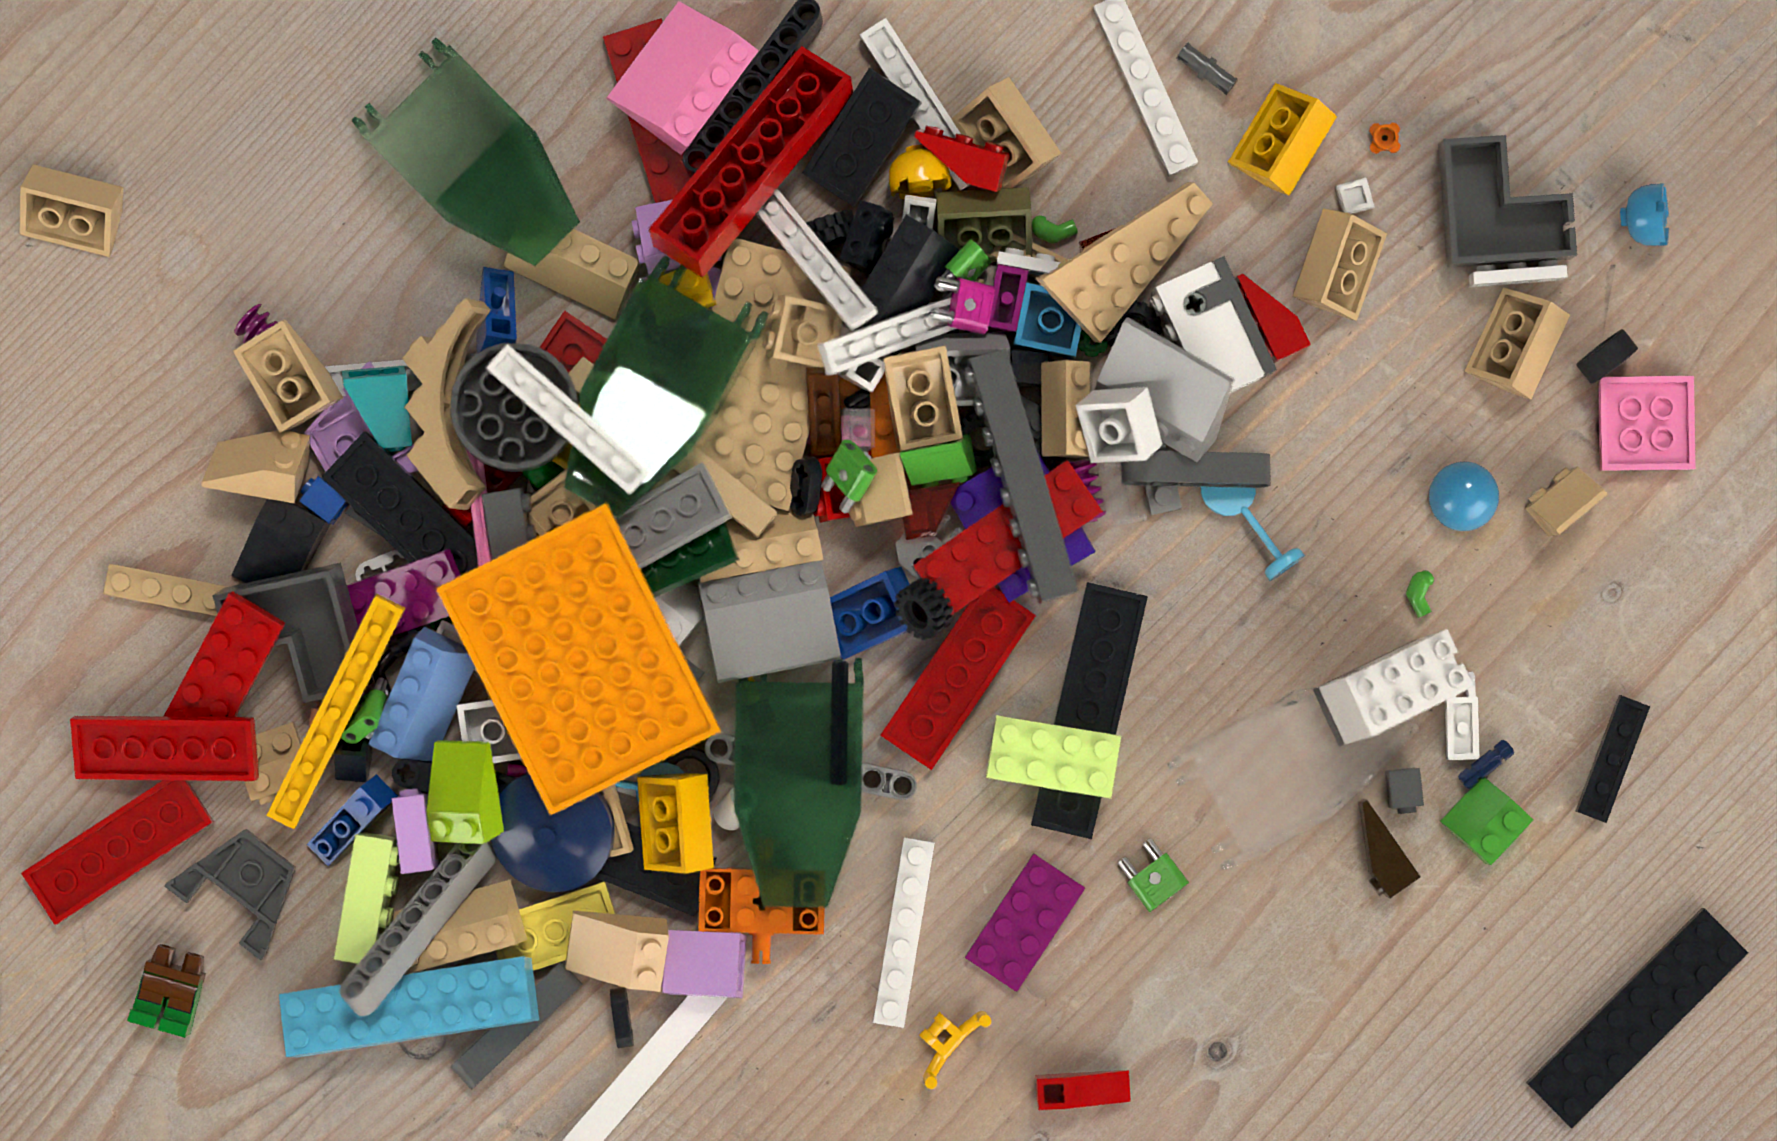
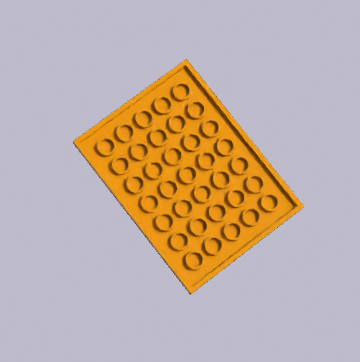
(578, 659)

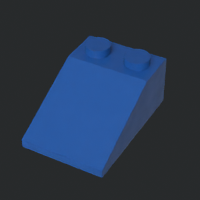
(867, 614)

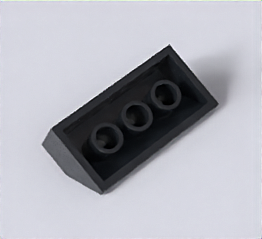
(907, 271)

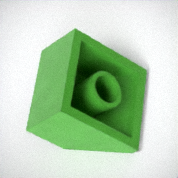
(940, 462)
(1486, 821)

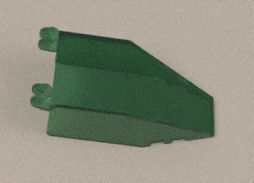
(475, 160)
(659, 383)
(783, 795)

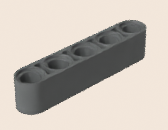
(1212, 470)
(502, 1040)

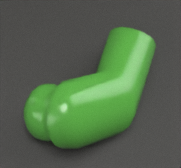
(1051, 232)
(1417, 590)

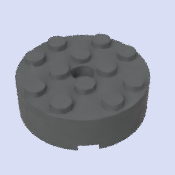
(491, 433)

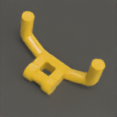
(945, 1049)

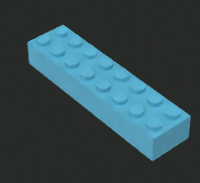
(414, 1009)

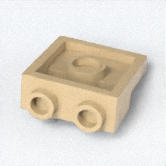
(799, 329)
(556, 505)
(275, 755)

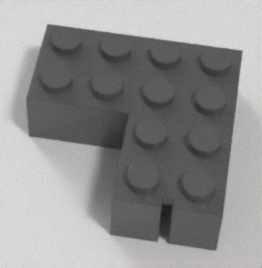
(1488, 224)
(316, 618)

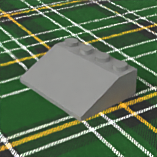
(1183, 389)
(769, 621)

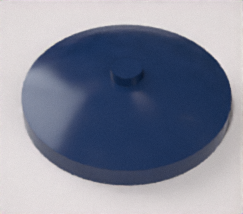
(554, 849)

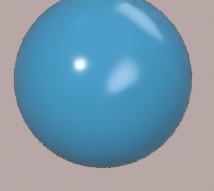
(1463, 496)

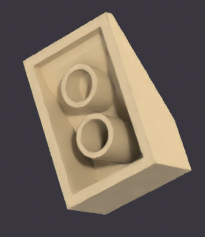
(287, 376)
(921, 398)
(260, 465)
(618, 949)

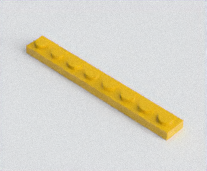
(335, 711)

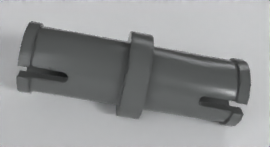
(1206, 68)

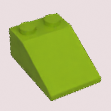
(463, 793)

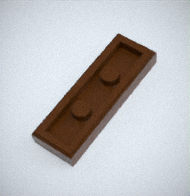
(824, 412)

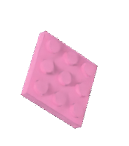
(1646, 423)

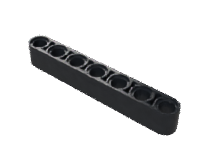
(756, 75)

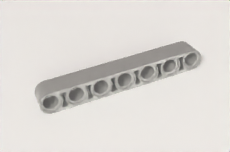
(887, 774)
(416, 926)

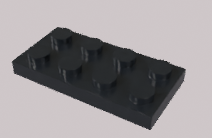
(862, 137)

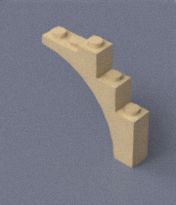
(437, 363)

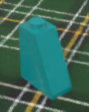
(381, 401)

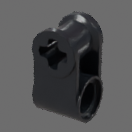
(422, 774)

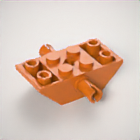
(729, 906)

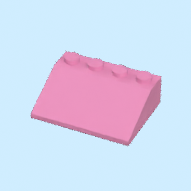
(682, 76)

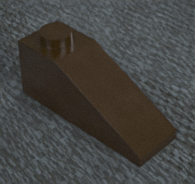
(1384, 856)

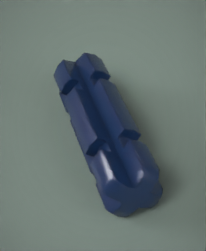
(1486, 764)

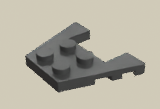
(249, 874)

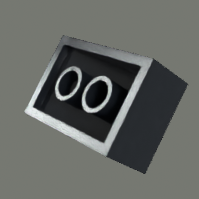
(280, 542)

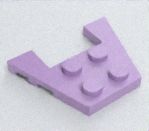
(339, 428)

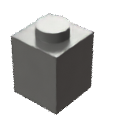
(1404, 789)

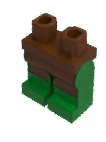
(172, 982)

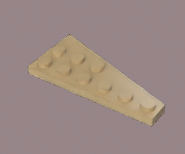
(1116, 268)

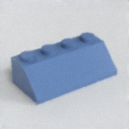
(423, 697)

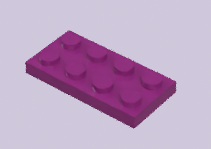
(409, 586)
(1025, 922)

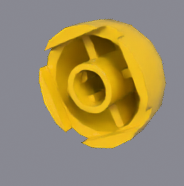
(918, 173)

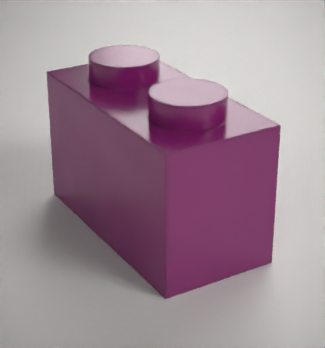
(1008, 298)

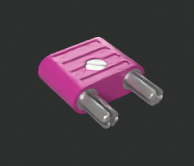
(969, 305)

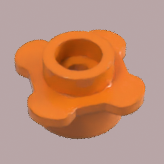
(1391, 131)

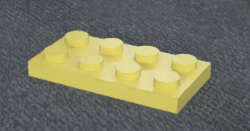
(549, 924)

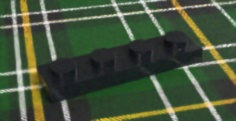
(1612, 758)

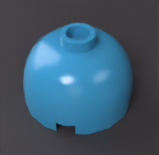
(1647, 215)

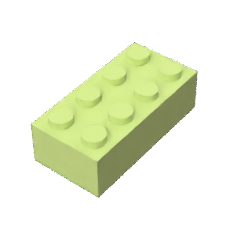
(1053, 756)
(367, 895)

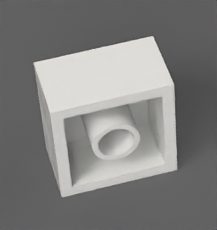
(1119, 425)
(483, 723)

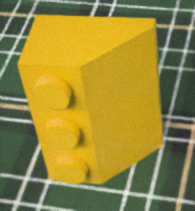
(1282, 138)
(675, 822)

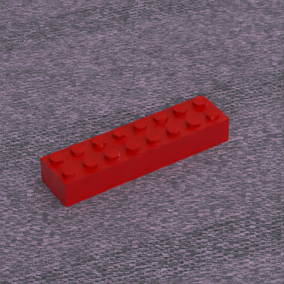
(751, 162)

